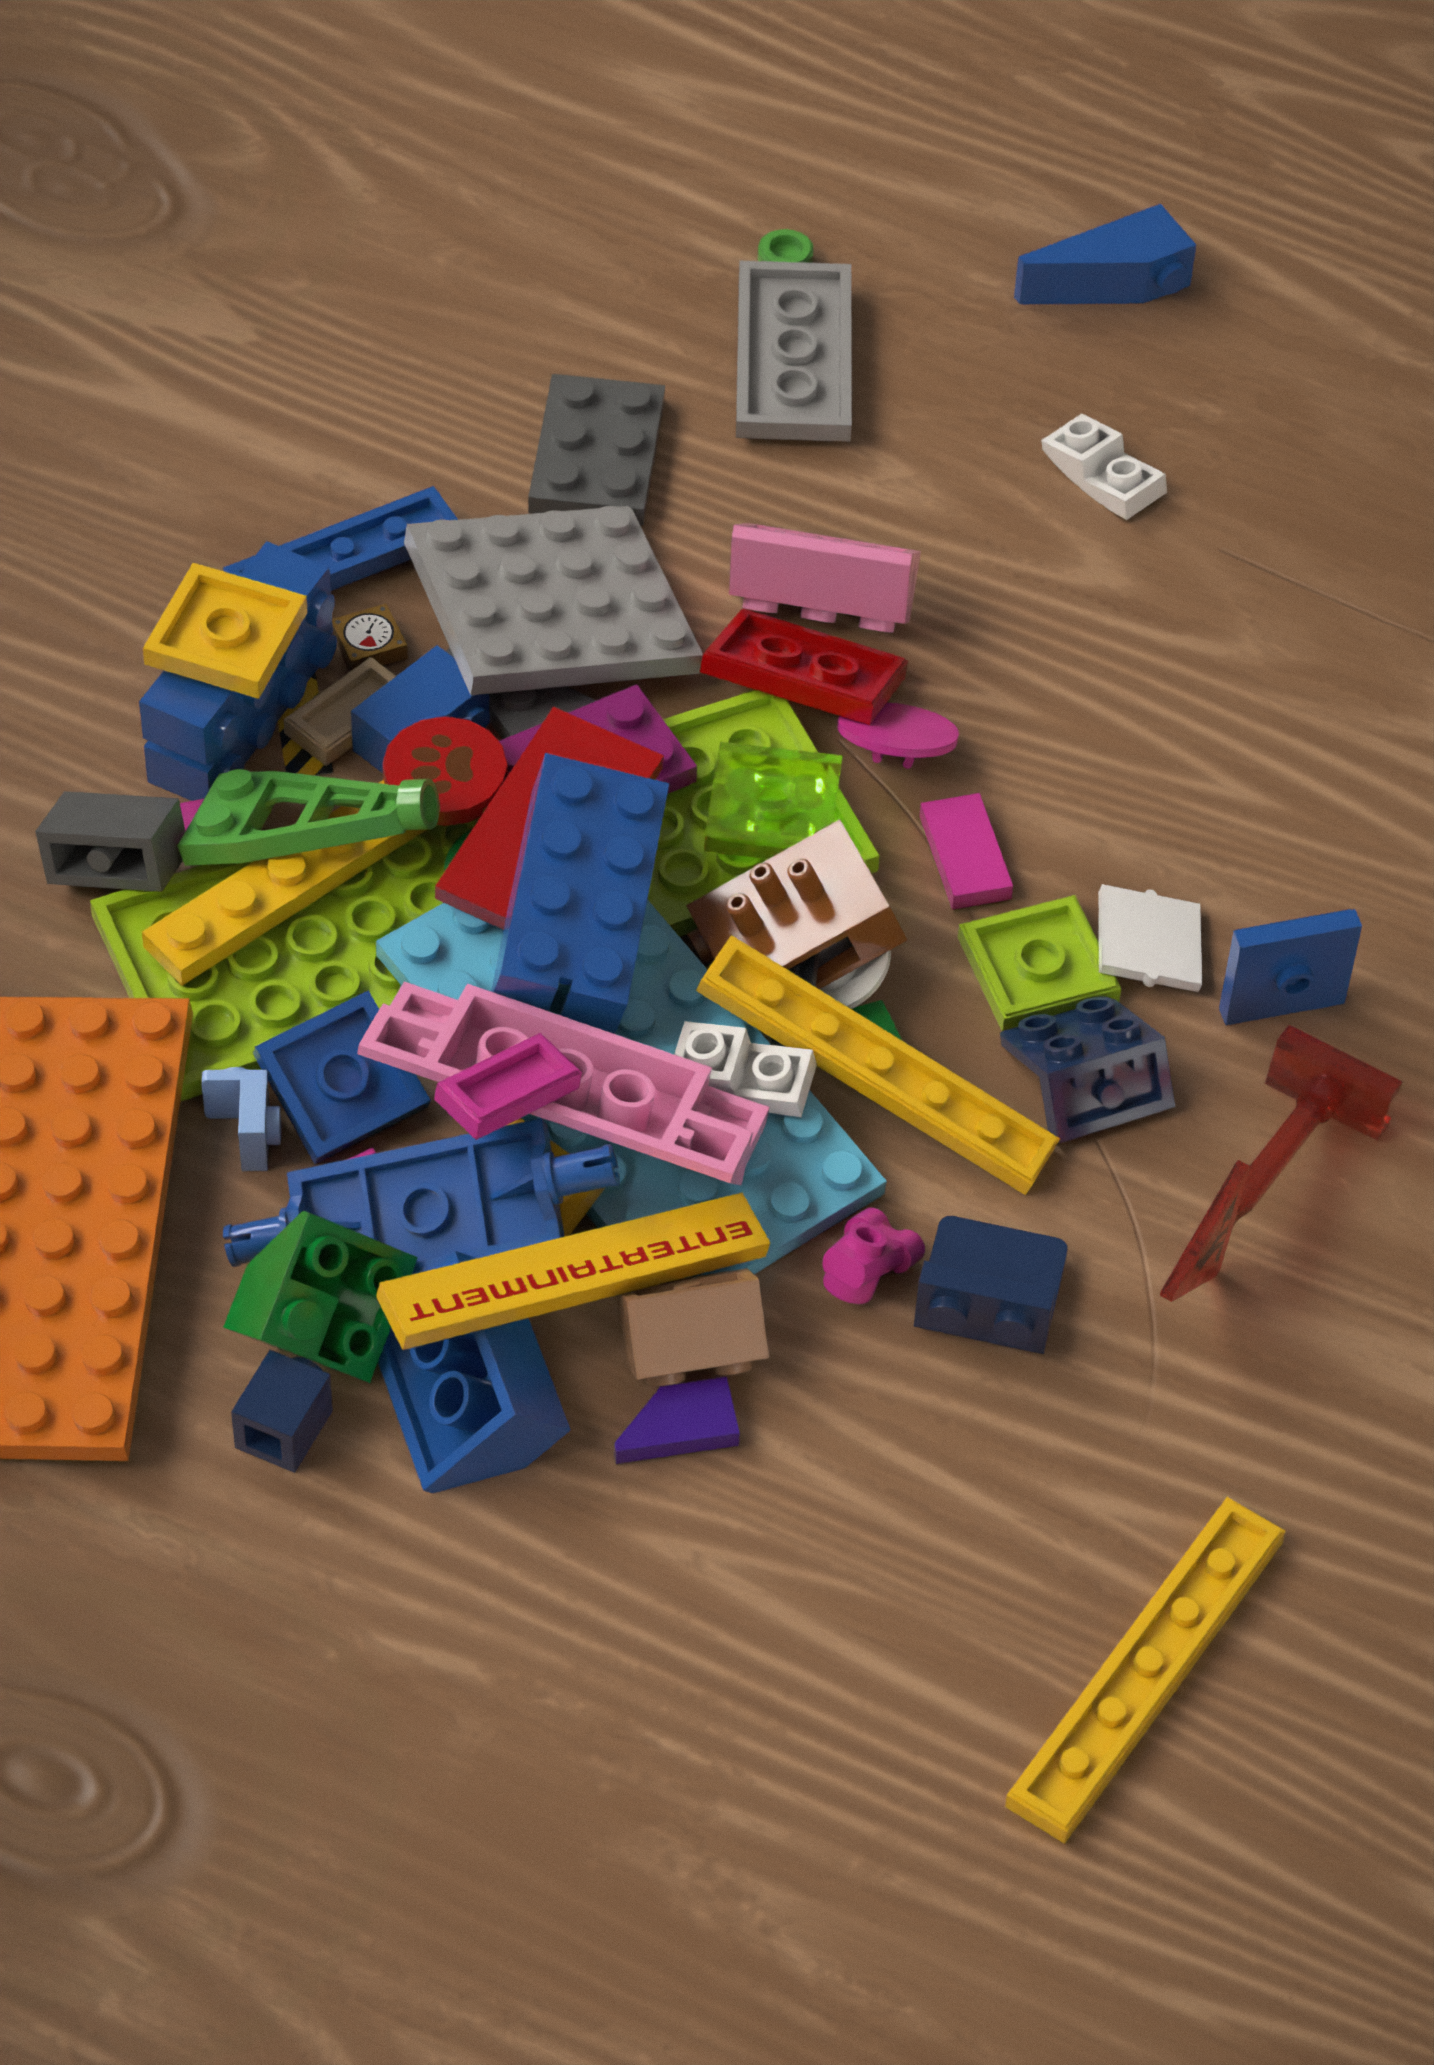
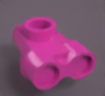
(866, 1254)

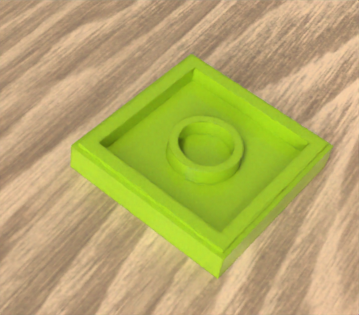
(1036, 960)

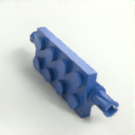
(442, 1195)

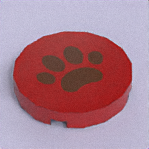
(457, 756)

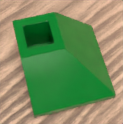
(318, 1295)

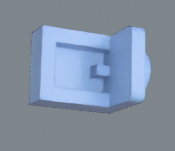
(244, 1096)

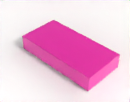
(966, 851)
(508, 1086)

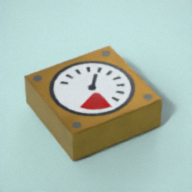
(368, 635)

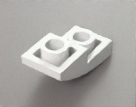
(1097, 464)
(757, 1072)

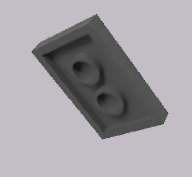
(596, 445)

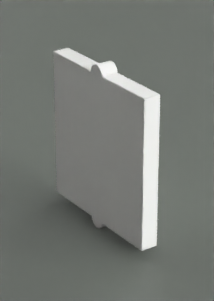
(1150, 938)

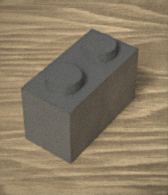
(111, 841)

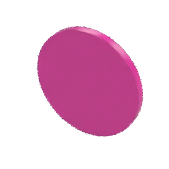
(902, 732)

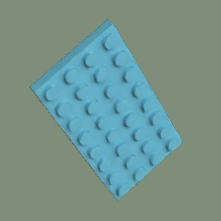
(802, 1168)

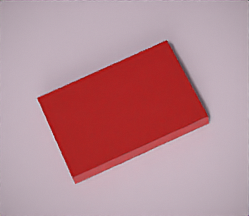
(804, 666)

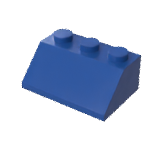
(473, 1402)

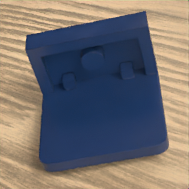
(991, 1284)

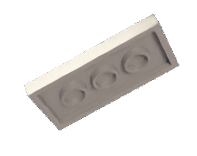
(794, 351)

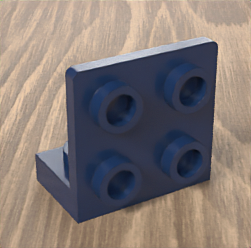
(1093, 1066)

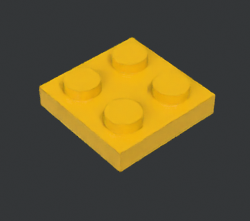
(225, 630)

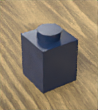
(282, 1410)

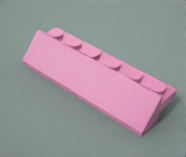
(625, 1088)

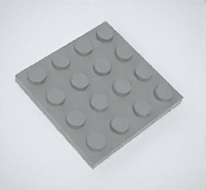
(552, 599)

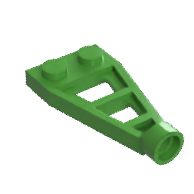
(239, 802)

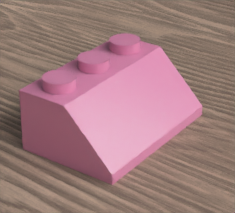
(822, 575)

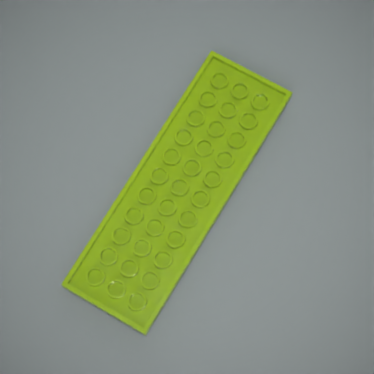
(330, 945)

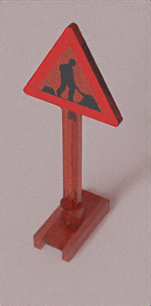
(1325, 1087)

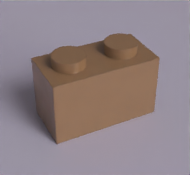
(693, 1326)

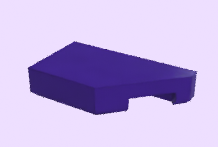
(681, 1421)

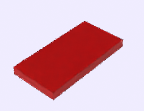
(486, 863)

